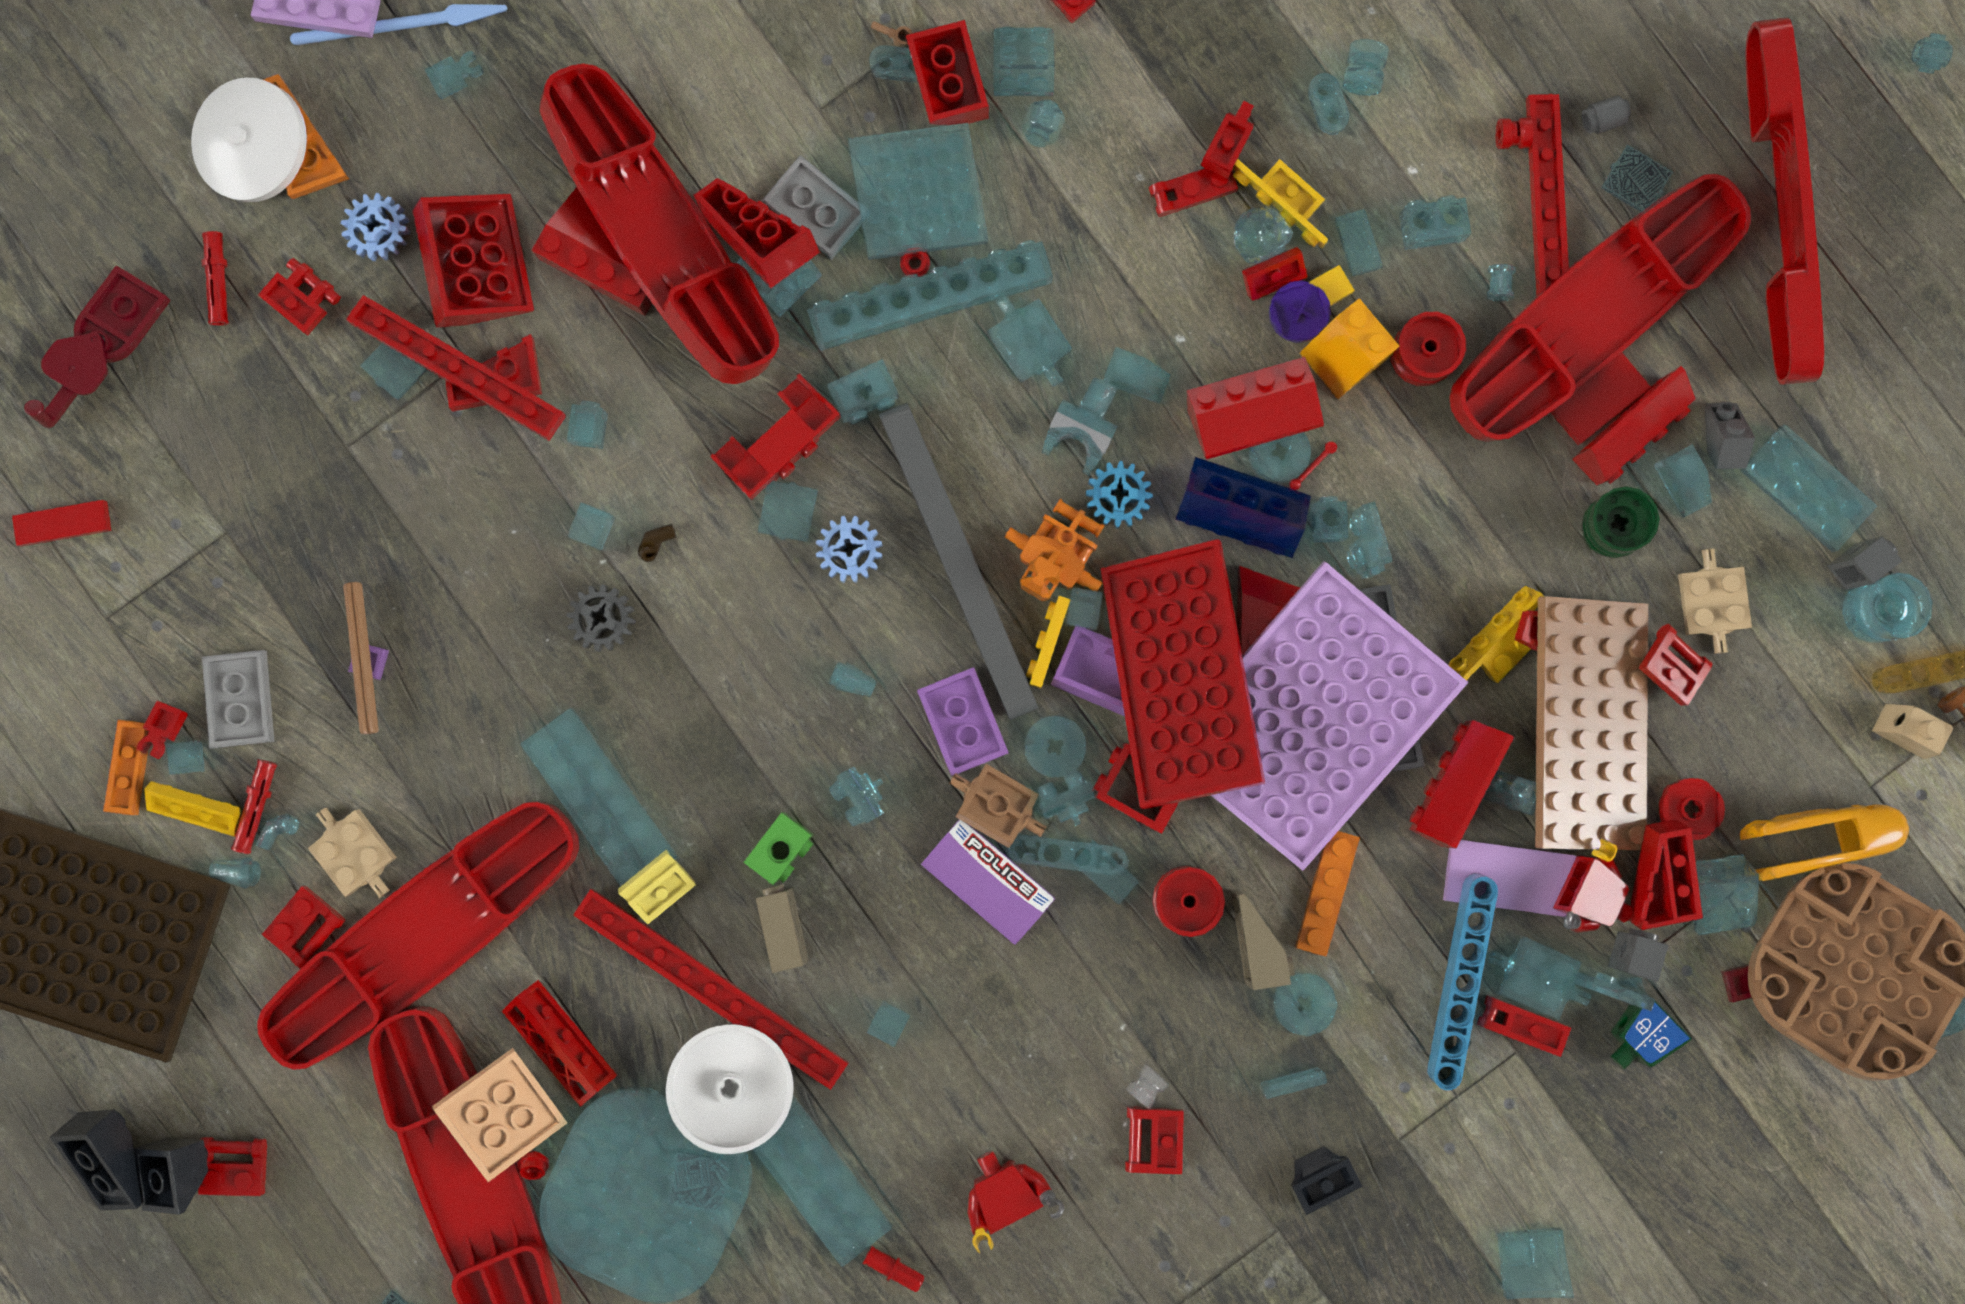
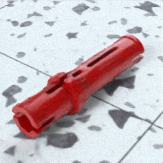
(215, 278)
(254, 806)

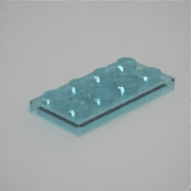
(1809, 488)

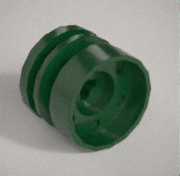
(1624, 505)

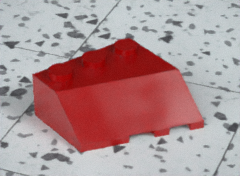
(1259, 603)

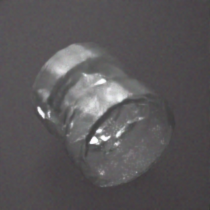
(1147, 1086)

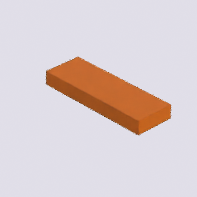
(126, 769)

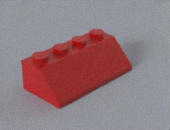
(1255, 408)
(1636, 426)
(1460, 783)

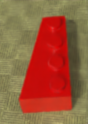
(760, 236)

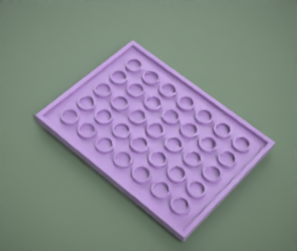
(1333, 711)

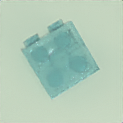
(1371, 550)

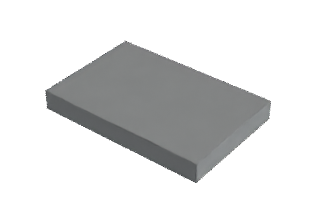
(817, 204)
(238, 699)

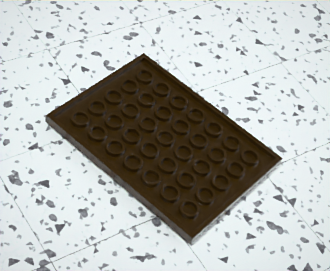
(101, 935)

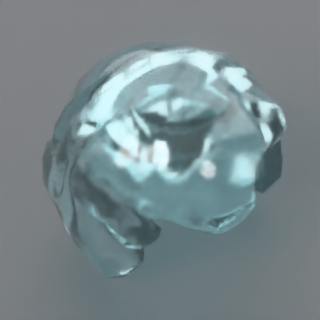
(1261, 234)

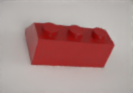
(948, 75)

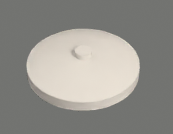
(248, 140)
(729, 1089)

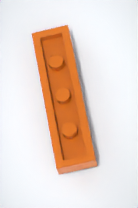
(1327, 894)

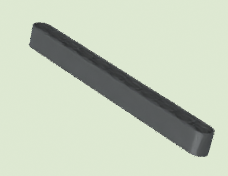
(958, 561)

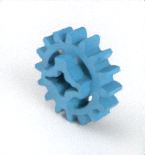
(1104, 494)

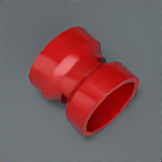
(1514, 133)

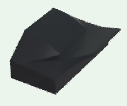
(1323, 1178)

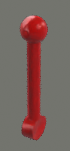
(1329, 448)

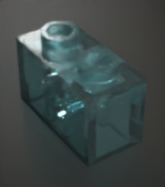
(875, 380)

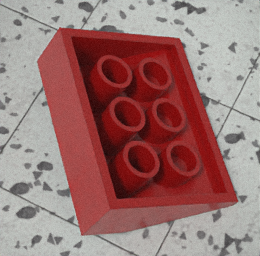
(581, 250)
(472, 258)

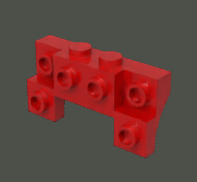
(782, 444)

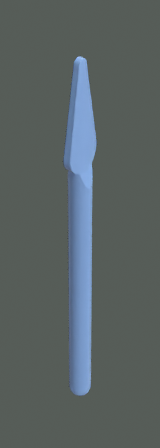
(454, 15)

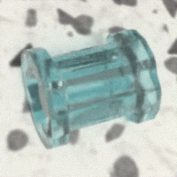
(1501, 282)

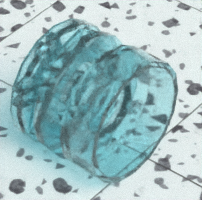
(1888, 609)

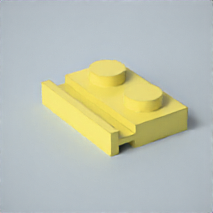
(656, 887)

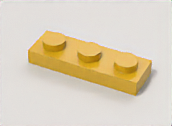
(1047, 641)
(192, 808)

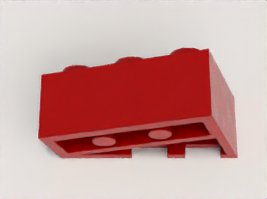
(1666, 877)

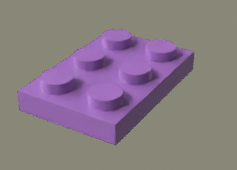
(962, 721)

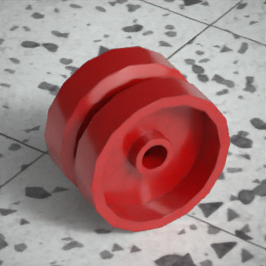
(1446, 347)
(1169, 899)

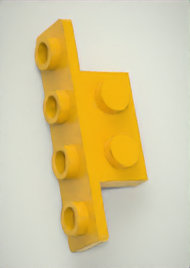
(1288, 194)
(1495, 644)

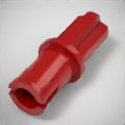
(894, 1269)

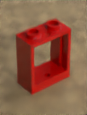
(1104, 783)

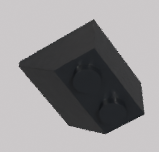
(170, 1173)

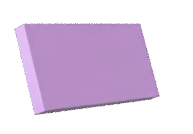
(1524, 877)

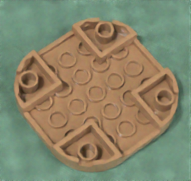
(1859, 972)

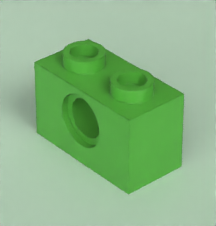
(763, 858)

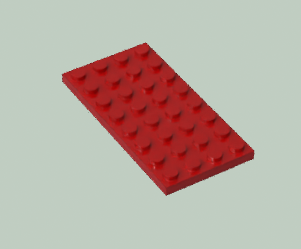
(1182, 675)

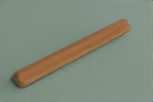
(360, 658)

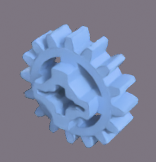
(367, 216)
(834, 551)

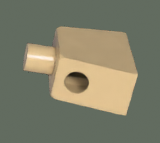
(1918, 730)

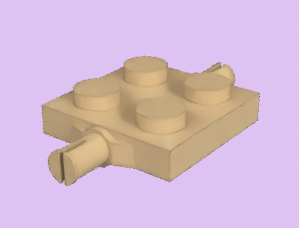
(1715, 601)
(352, 853)

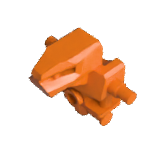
(1057, 553)

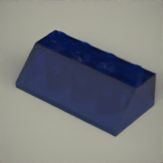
(1244, 507)

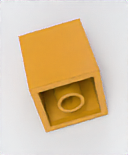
(1349, 349)

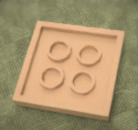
(499, 1114)

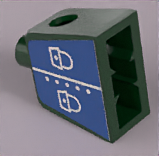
(1646, 1036)

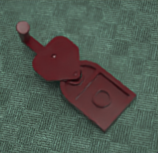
(121, 314)

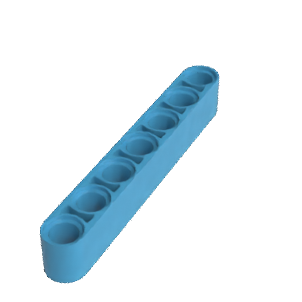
(1468, 995)

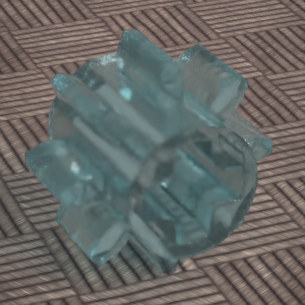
(1932, 53)

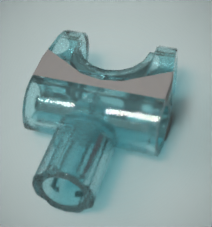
(1085, 423)

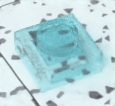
(185, 757)

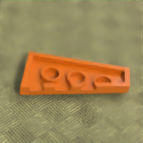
(319, 164)

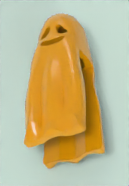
(1859, 828)

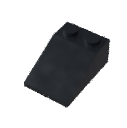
(101, 1157)

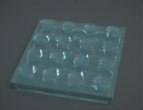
(917, 191)

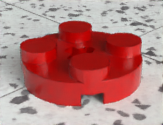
(1710, 805)

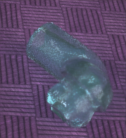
(274, 827)

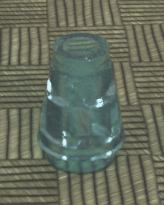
(851, 680)
(236, 871)

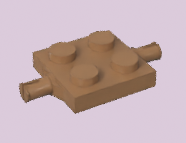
(997, 805)

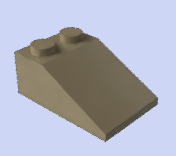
(1261, 954)

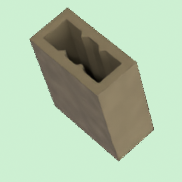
(781, 928)

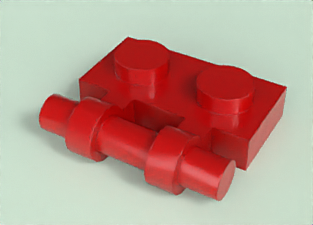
(295, 305)

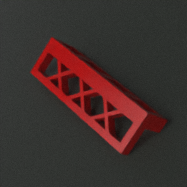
(561, 1040)

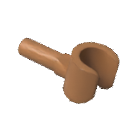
(892, 33)

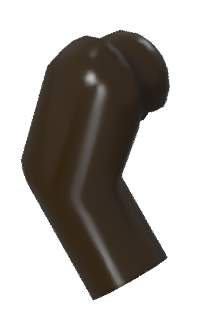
(652, 541)

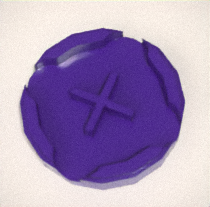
(1299, 311)

